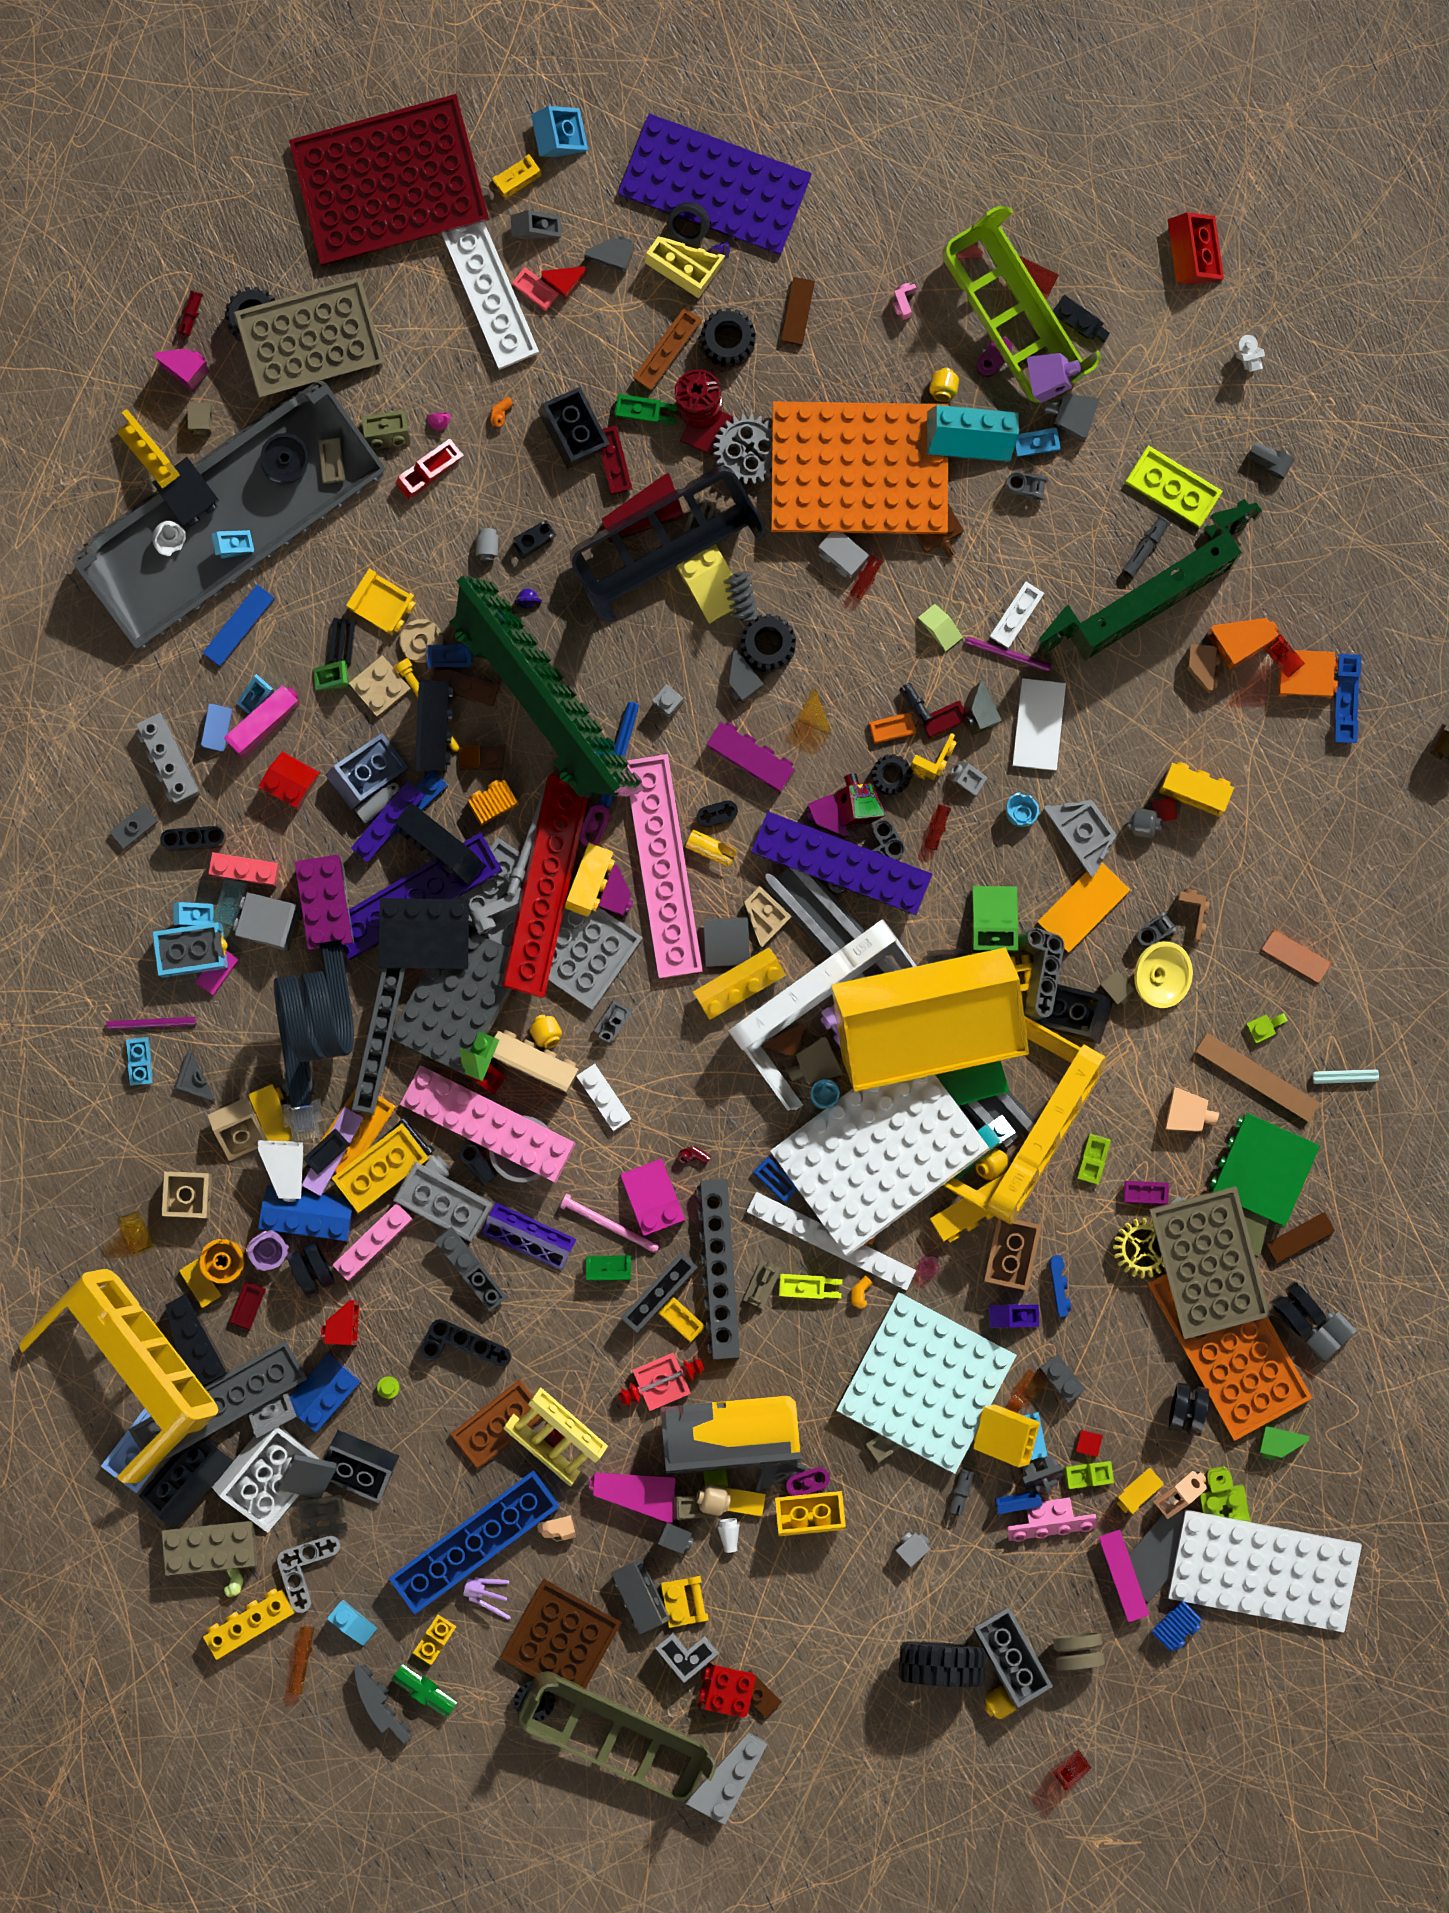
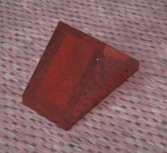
(1283, 655)
(1071, 1769)

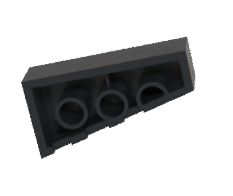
(439, 844)
(194, 1341)

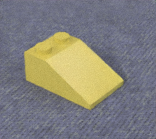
(705, 579)

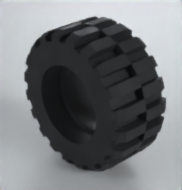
(942, 1664)

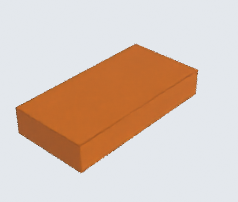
(892, 728)

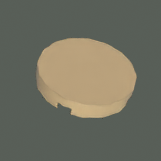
(416, 637)

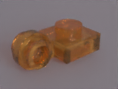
(1030, 1386)

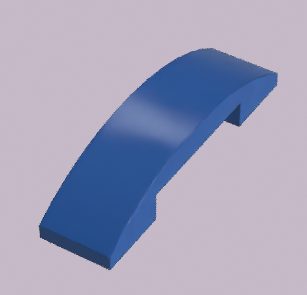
(1347, 698)

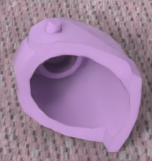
(267, 1250)

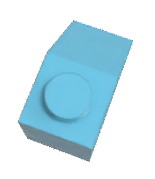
(352, 1623)

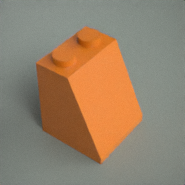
(1241, 639)

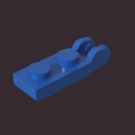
(1059, 1285)

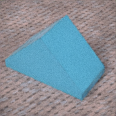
(254, 694)

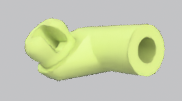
(235, 1583)

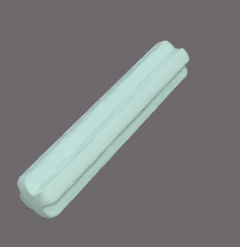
(1349, 1076)

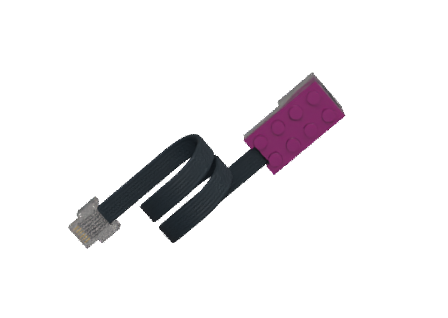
(320, 1015)

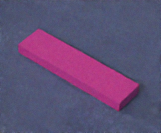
(1123, 1575)

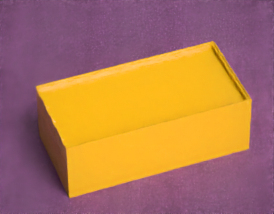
(930, 1019)

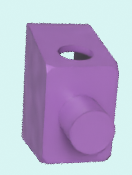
(1051, 375)

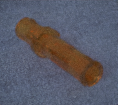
(300, 1664)

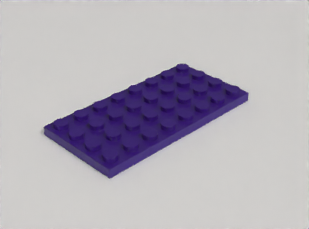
(739, 189)

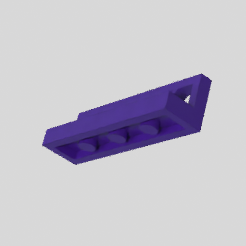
(530, 1232)

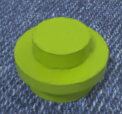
(388, 1387)

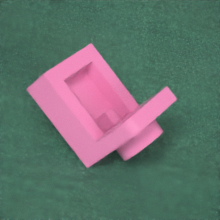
(901, 305)

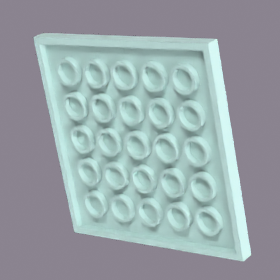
(926, 1383)

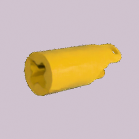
(710, 848)

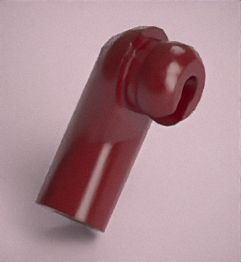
(692, 1153)

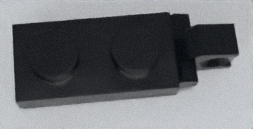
(1080, 319)

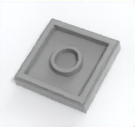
(271, 1415)

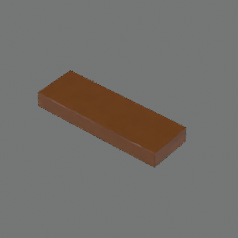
(798, 311)
(1300, 1237)

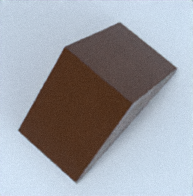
(787, 1042)

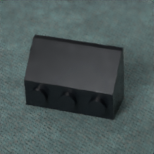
(573, 427)
(360, 1466)

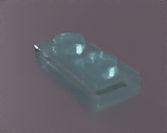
(229, 902)

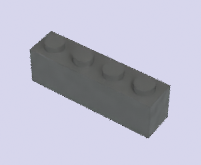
(659, 1292)

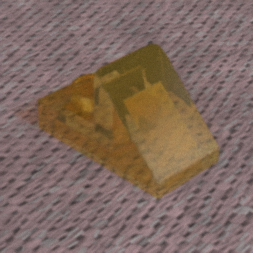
(135, 1232)

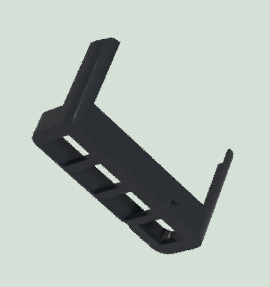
(671, 551)

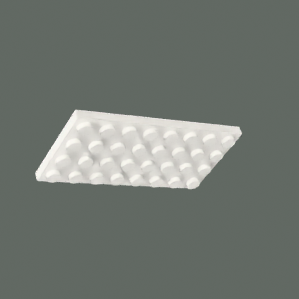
(1264, 1571)

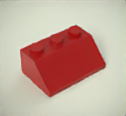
(1195, 248)
(342, 1325)

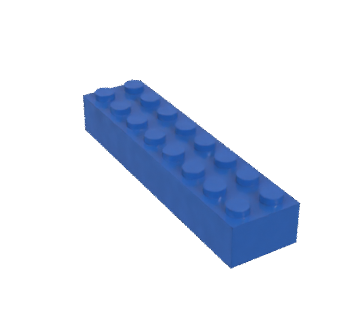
(474, 1542)

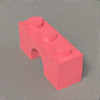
(244, 869)

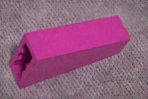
(262, 721)
(637, 1492)

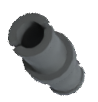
(961, 1492)

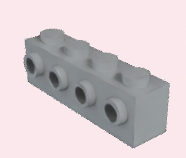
(168, 759)

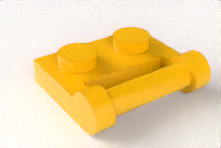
(676, 1601)

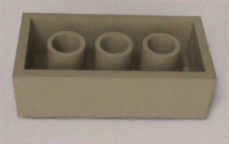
(209, 1548)

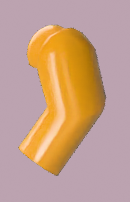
(857, 1293)

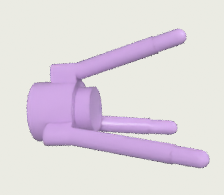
(475, 1590)

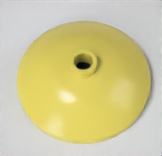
(1172, 974)

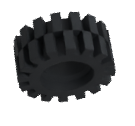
(895, 761)
(541, 1713)

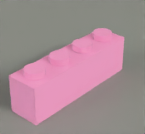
(373, 1242)

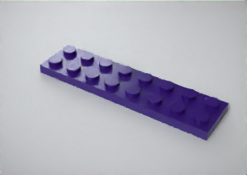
(842, 863)
(424, 883)

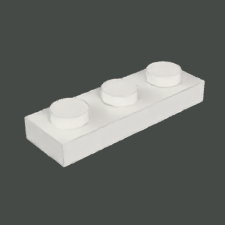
(1016, 615)
(604, 1097)

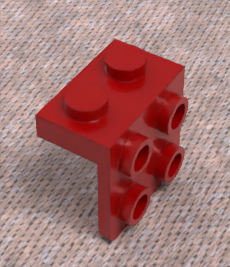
(725, 1690)

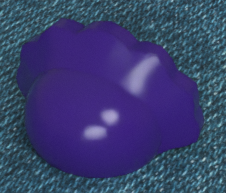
(722, 248)
(527, 598)

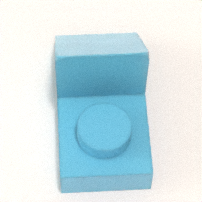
(232, 543)
(192, 914)

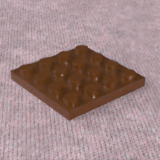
(560, 1636)

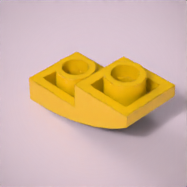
(434, 1640)

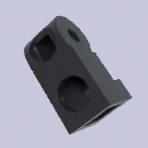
(533, 538)

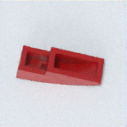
(428, 469)

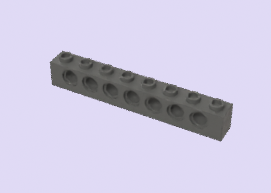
(378, 1040)
(719, 1189)

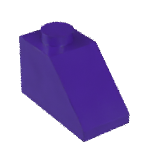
(1013, 1316)

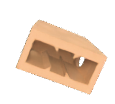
(1188, 1112)
(1188, 1488)

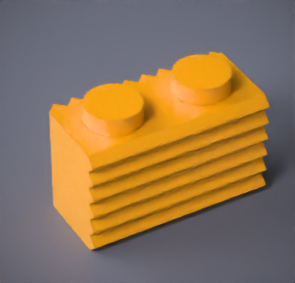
(492, 802)

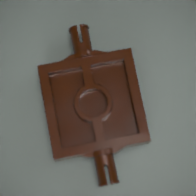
(931, 541)

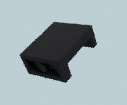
(188, 494)

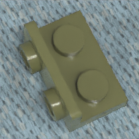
(386, 430)

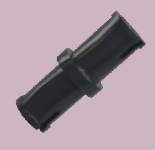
(916, 704)

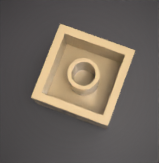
(186, 1195)

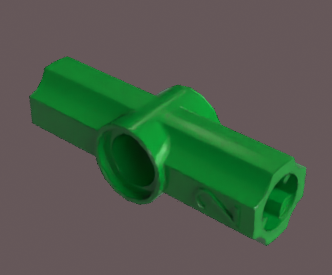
(424, 1690)

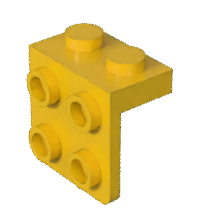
(924, 768)

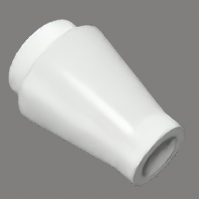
(729, 1533)

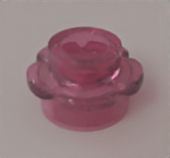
(932, 1261)

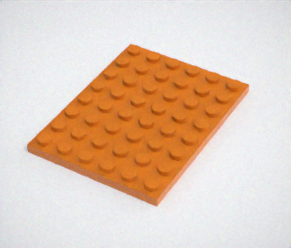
(856, 469)

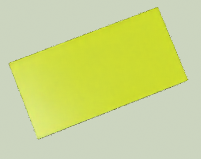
(1173, 487)

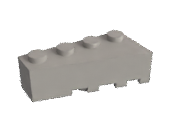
(721, 1794)

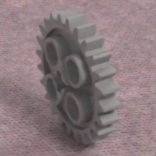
(758, 434)

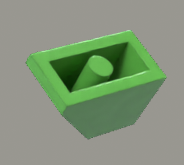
(1279, 1442)

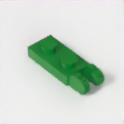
(643, 409)

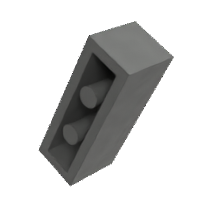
(640, 1596)

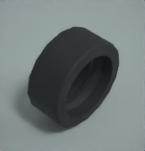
(699, 211)

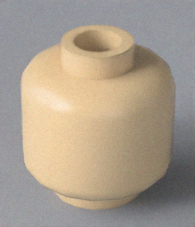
(713, 1499)

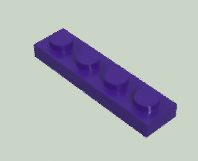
(384, 826)

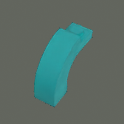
(993, 1135)

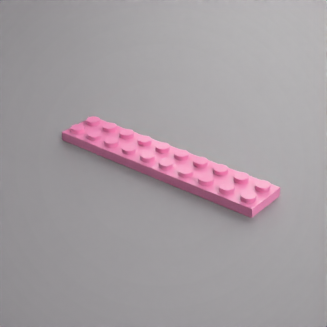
(664, 869)

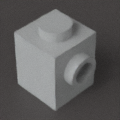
(913, 1547)

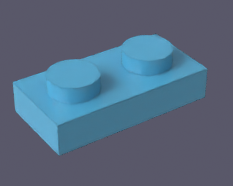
(1037, 442)

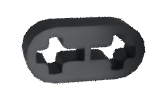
(715, 808)

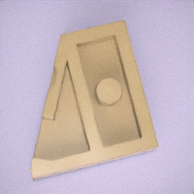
(765, 915)

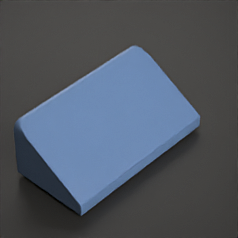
(216, 727)

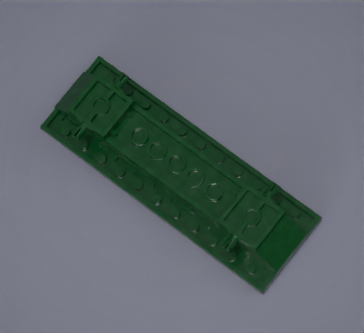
(494, 633)

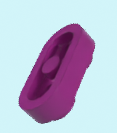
(994, 357)
(594, 826)
(807, 1480)

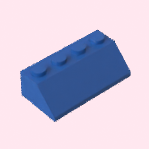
(312, 1215)

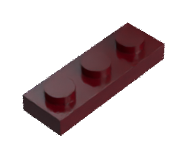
(615, 463)

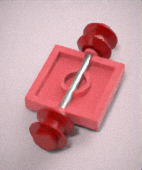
(661, 1381)

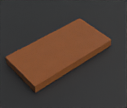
(484, 1433)

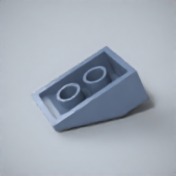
(366, 771)

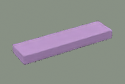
(347, 1125)

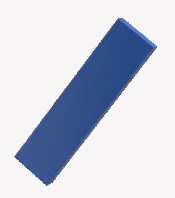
(238, 625)

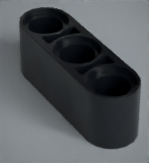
(182, 838)

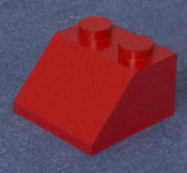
(289, 780)

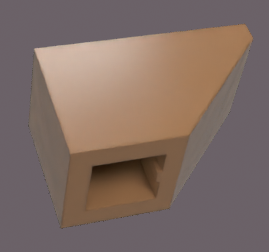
(1202, 665)

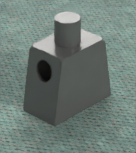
(1073, 414)

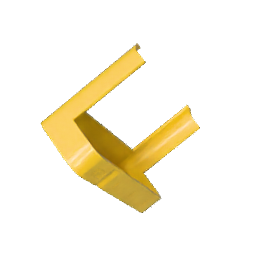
(1049, 1129)
(142, 1360)

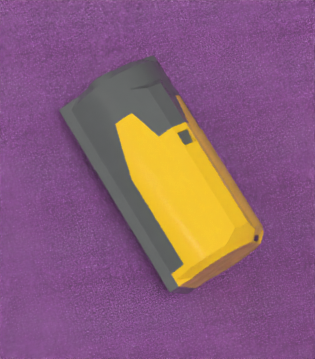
(730, 1435)

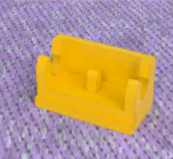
(517, 176)

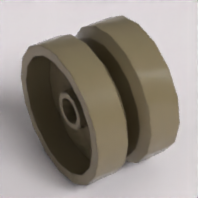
(1079, 1655)

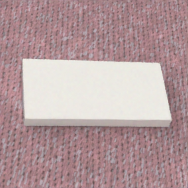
(1039, 724)

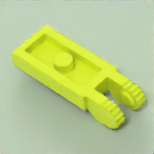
(807, 1286)

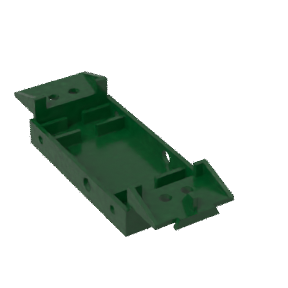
(1158, 592)

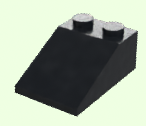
(1078, 1014)

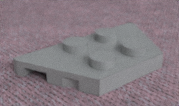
(1084, 832)

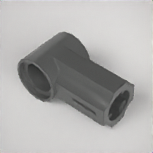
(1275, 462)

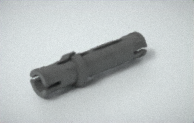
(1151, 538)

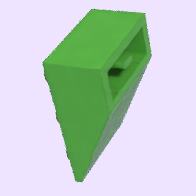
(994, 918)

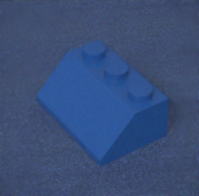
(323, 1392)

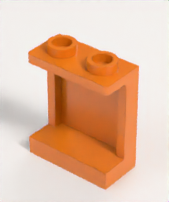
(1313, 678)

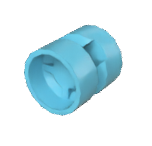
(824, 1094)

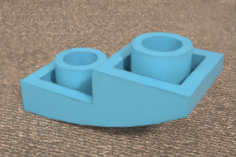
(139, 1061)

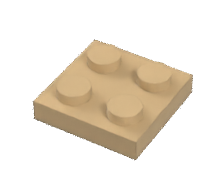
(379, 686)

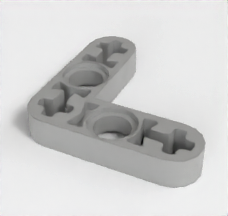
(295, 1569)

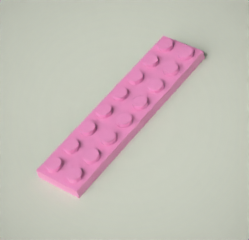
(487, 1123)

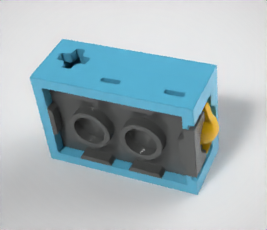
(190, 949)

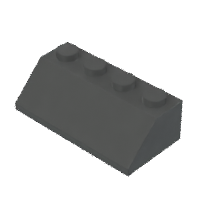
(1012, 1657)

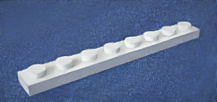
(818, 1235)

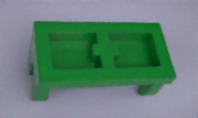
(608, 1267)

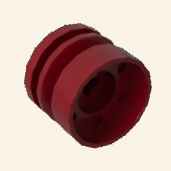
(698, 398)

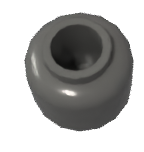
(1145, 823)

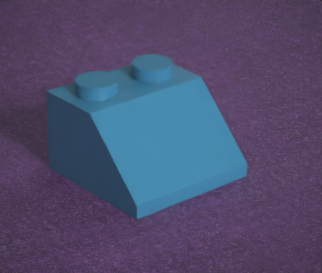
(559, 131)

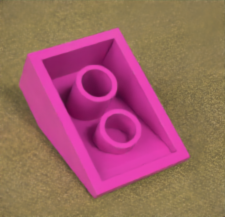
(652, 1197)

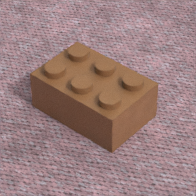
(1012, 1254)

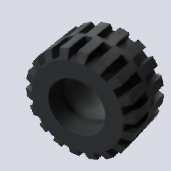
(242, 301)
(724, 355)
(770, 624)

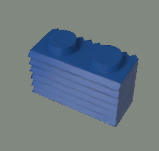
(1177, 1626)

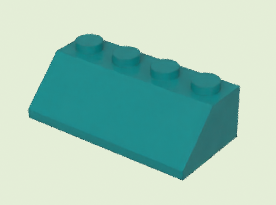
(972, 433)

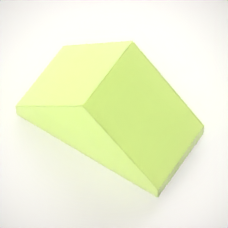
(940, 627)

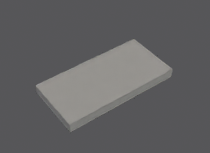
(442, 1201)

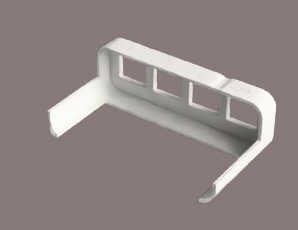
(808, 993)

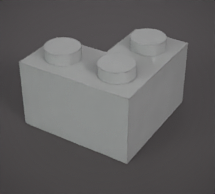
(683, 1660)

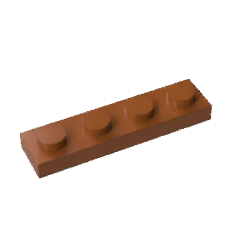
(667, 349)

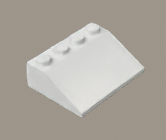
(254, 1477)

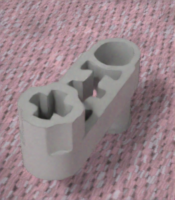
(483, 917)

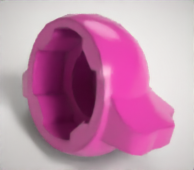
(439, 420)

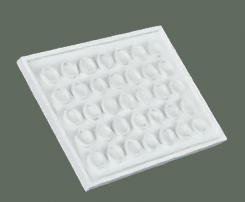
(878, 1156)

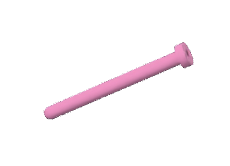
(567, 1202)

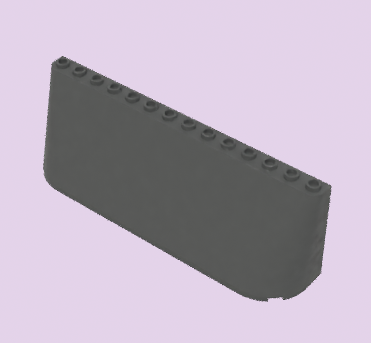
(154, 590)

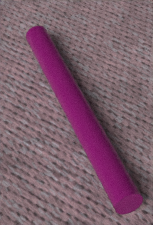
(1008, 654)
(151, 1023)

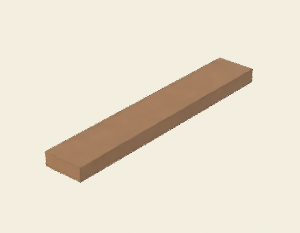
(1257, 1077)

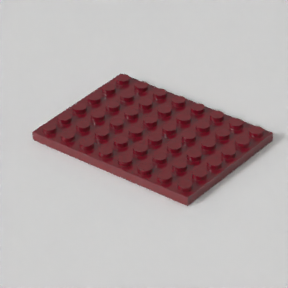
(389, 180)

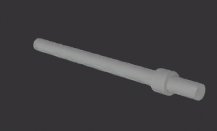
(518, 873)

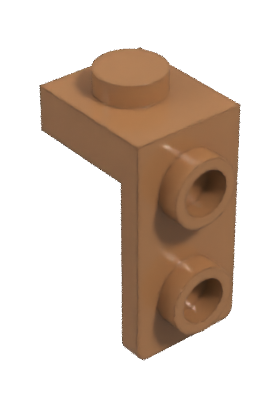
(1191, 897)

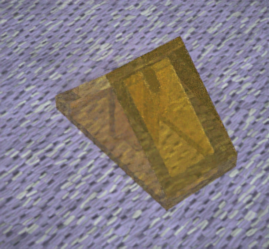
(814, 715)

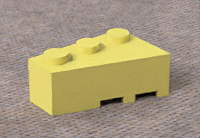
(684, 265)

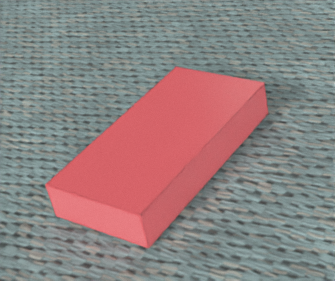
(535, 289)

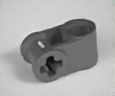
(1028, 485)
(1158, 928)

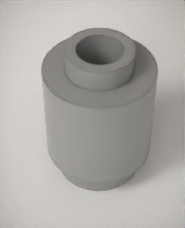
(487, 544)

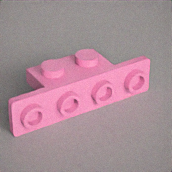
(1051, 1519)

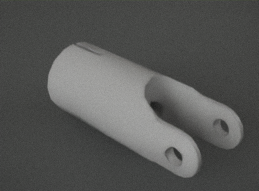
(376, 803)

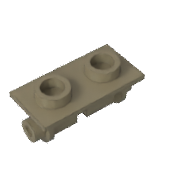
(762, 1284)

